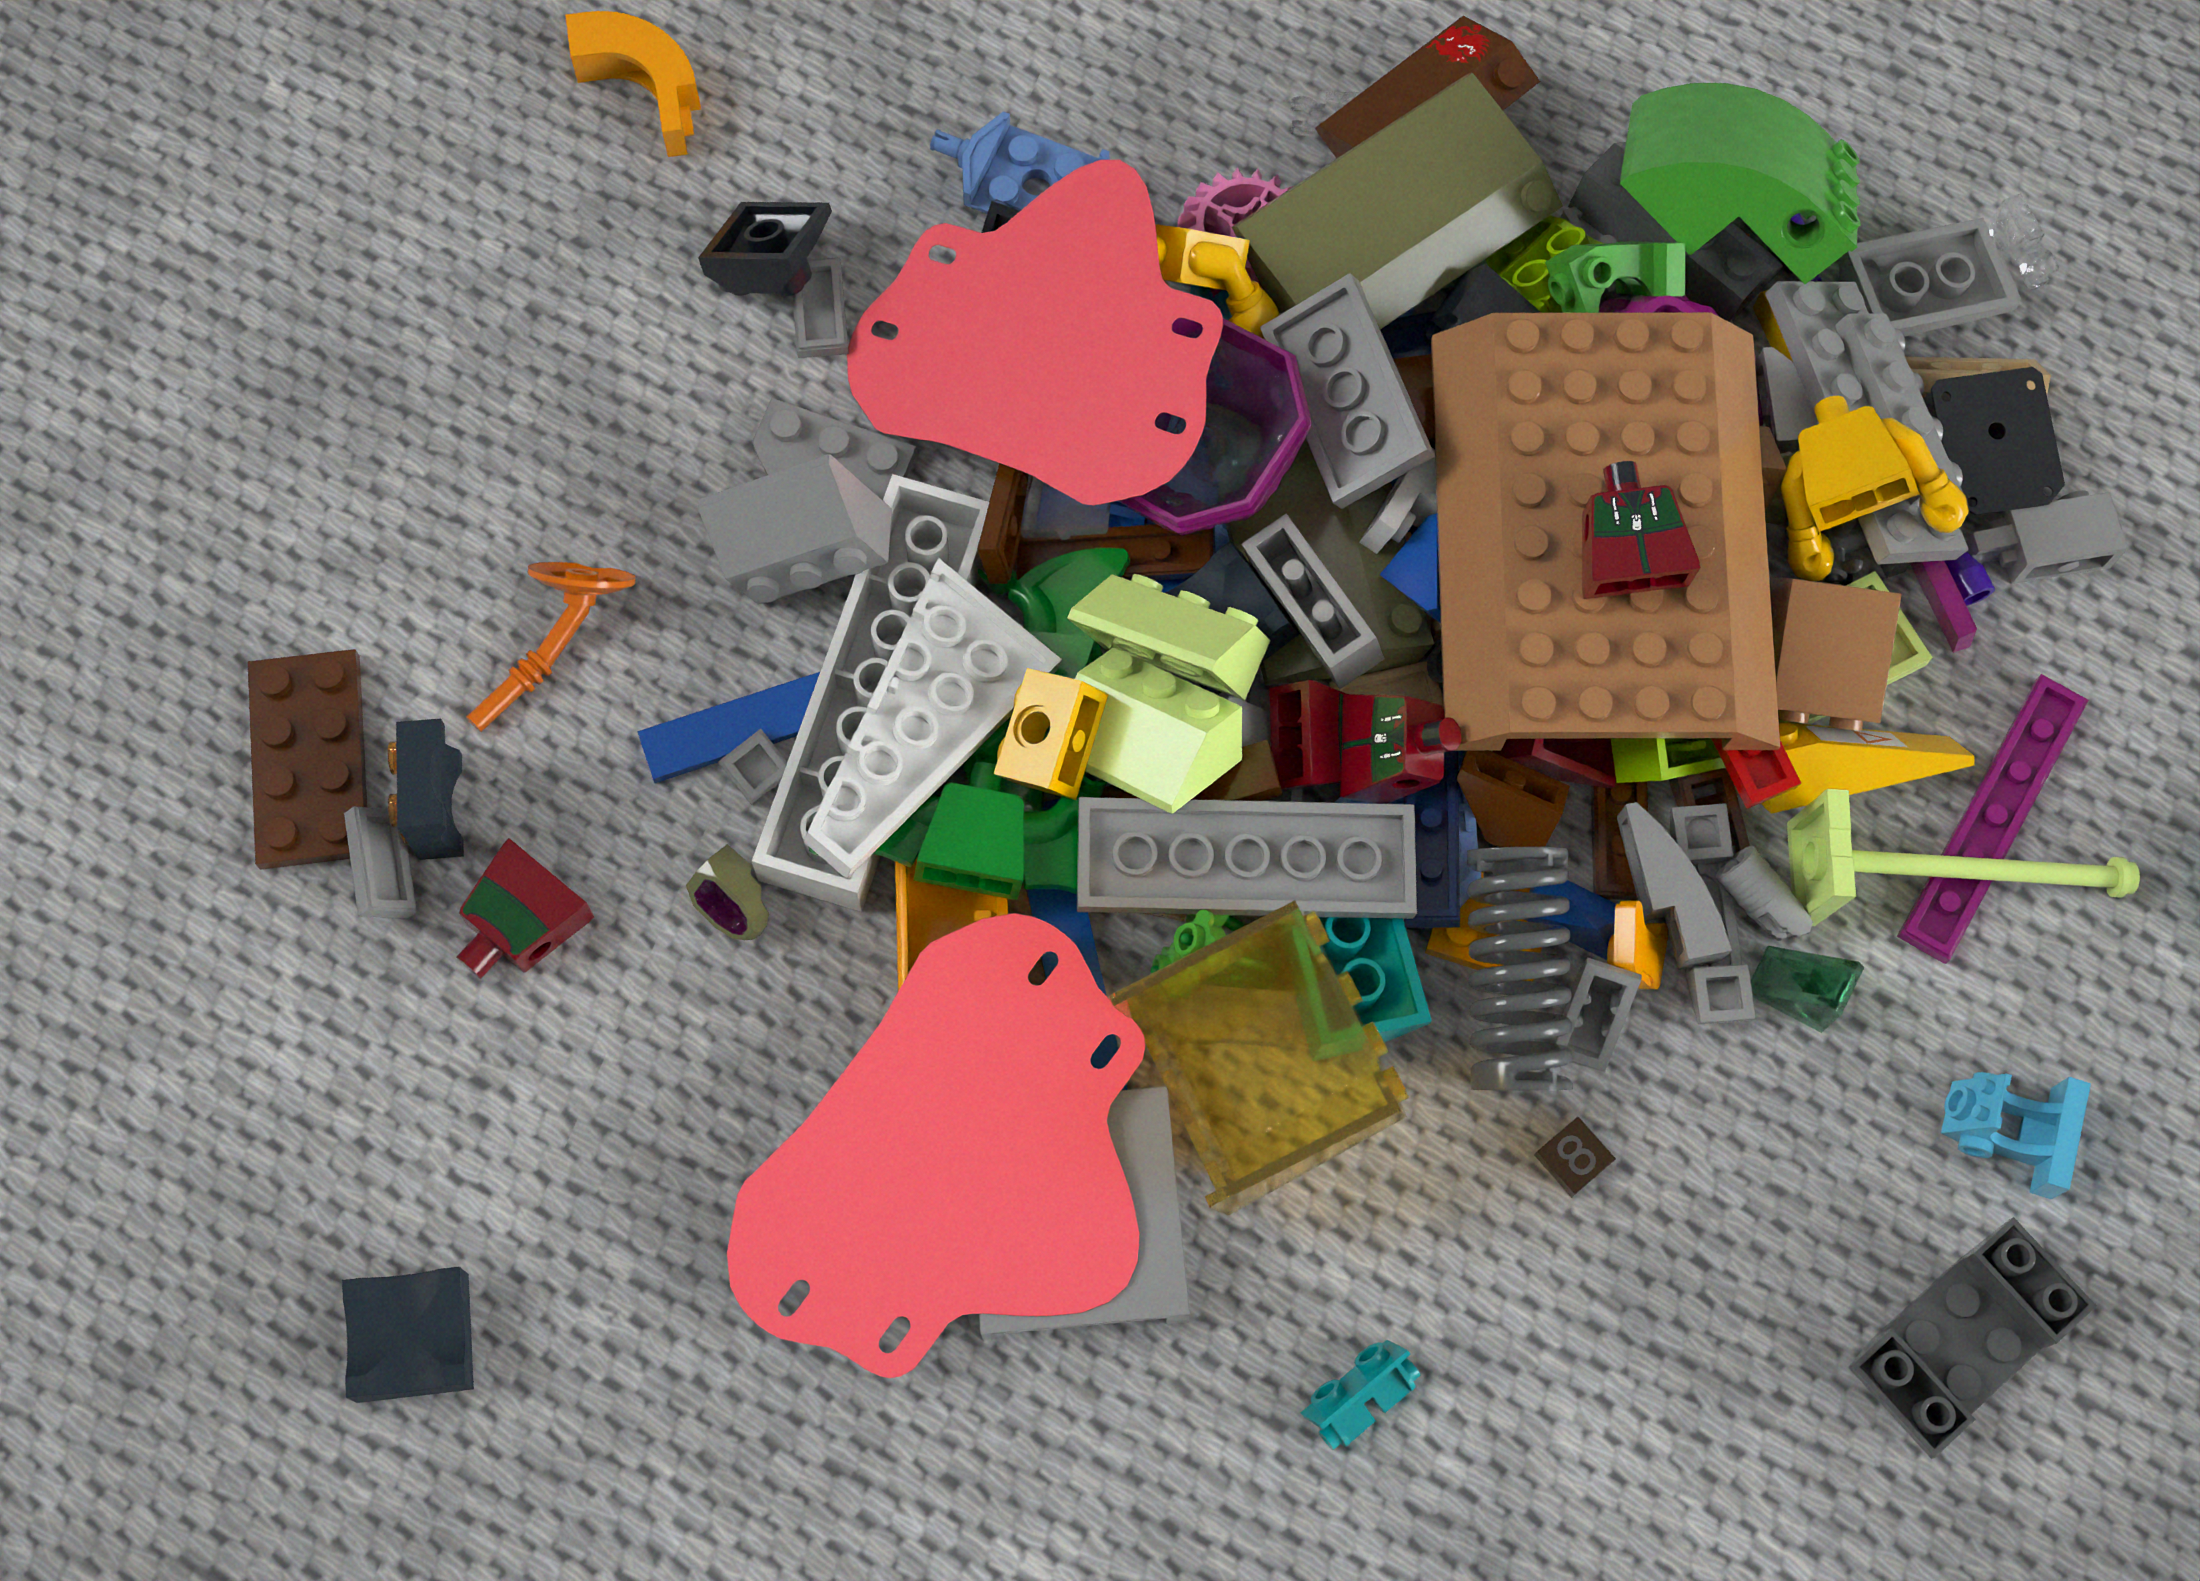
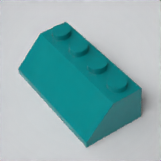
(1383, 970)

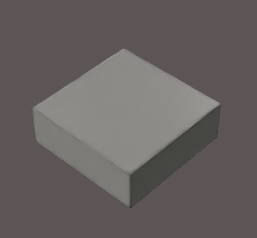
(754, 766)

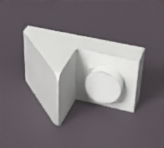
(1406, 505)

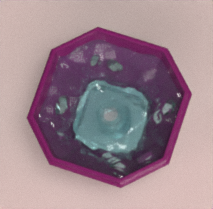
(1251, 429)

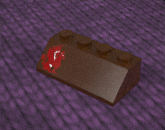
(1443, 60)

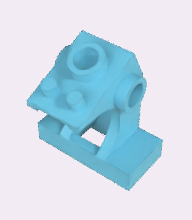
(2046, 1134)

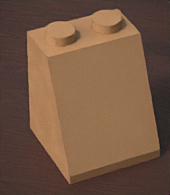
(1831, 650)

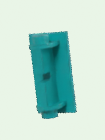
(1379, 1374)

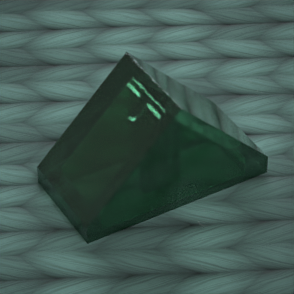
(1805, 985)

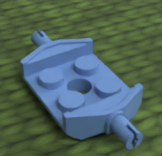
(1004, 158)

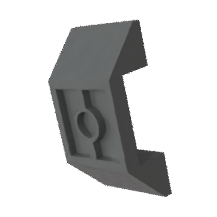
(1969, 1335)

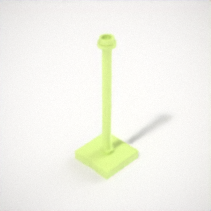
(1825, 863)

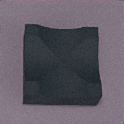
(1233, 583)
(425, 788)
(408, 1335)

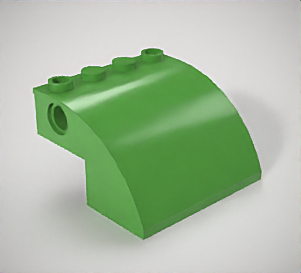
(1734, 152)

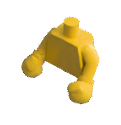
(1215, 263)
(1853, 468)

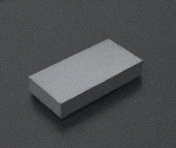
(821, 311)
(379, 865)

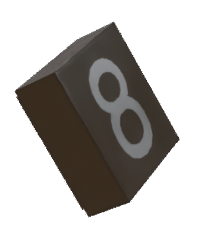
(1574, 1156)

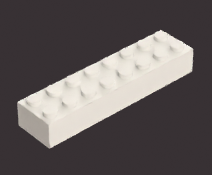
(924, 527)

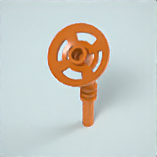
(580, 591)

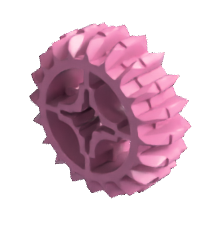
(1227, 203)

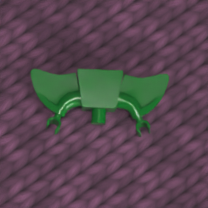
(1045, 600)
(986, 841)

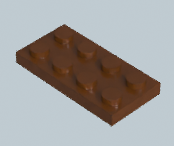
(305, 756)

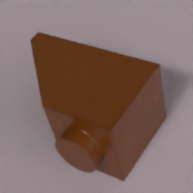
(1511, 800)

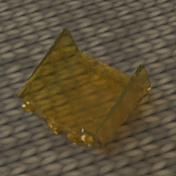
(1265, 1055)

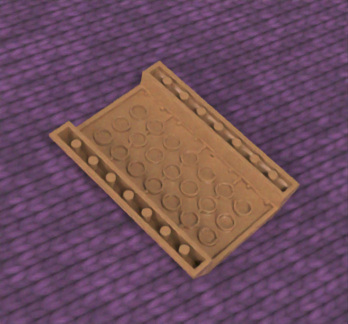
(1521, 444)

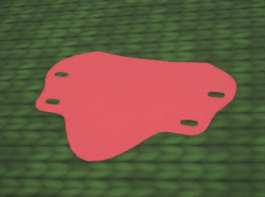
(1045, 343)
(951, 1159)

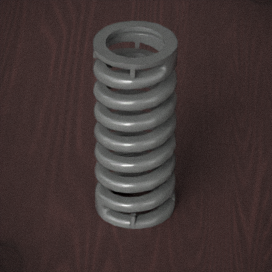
(1506, 871)

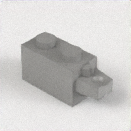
(2053, 539)

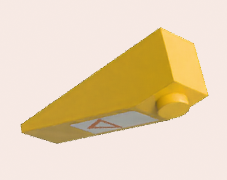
(1860, 760)

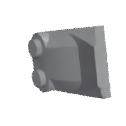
(1932, 277)

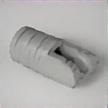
(1764, 895)

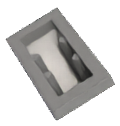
(1598, 1011)

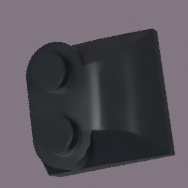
(765, 247)

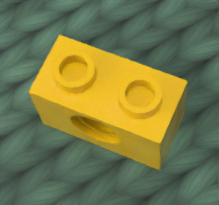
(1059, 760)

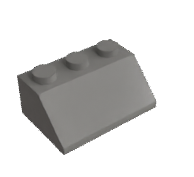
(796, 529)

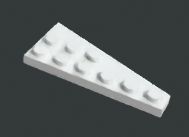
(930, 712)

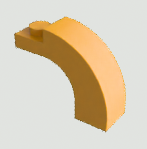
(635, 50)

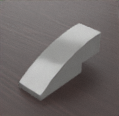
(1672, 889)

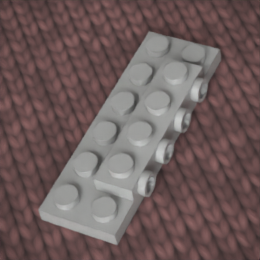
(1862, 358)

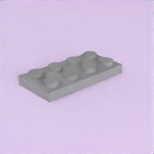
(1356, 399)

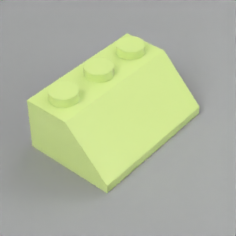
(1174, 632)
(1159, 731)

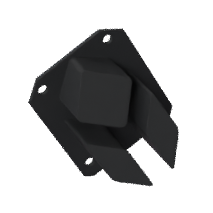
(2000, 438)

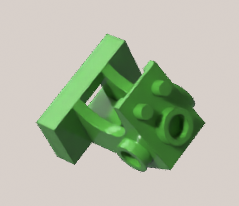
(1636, 265)

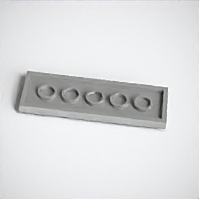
(1246, 858)

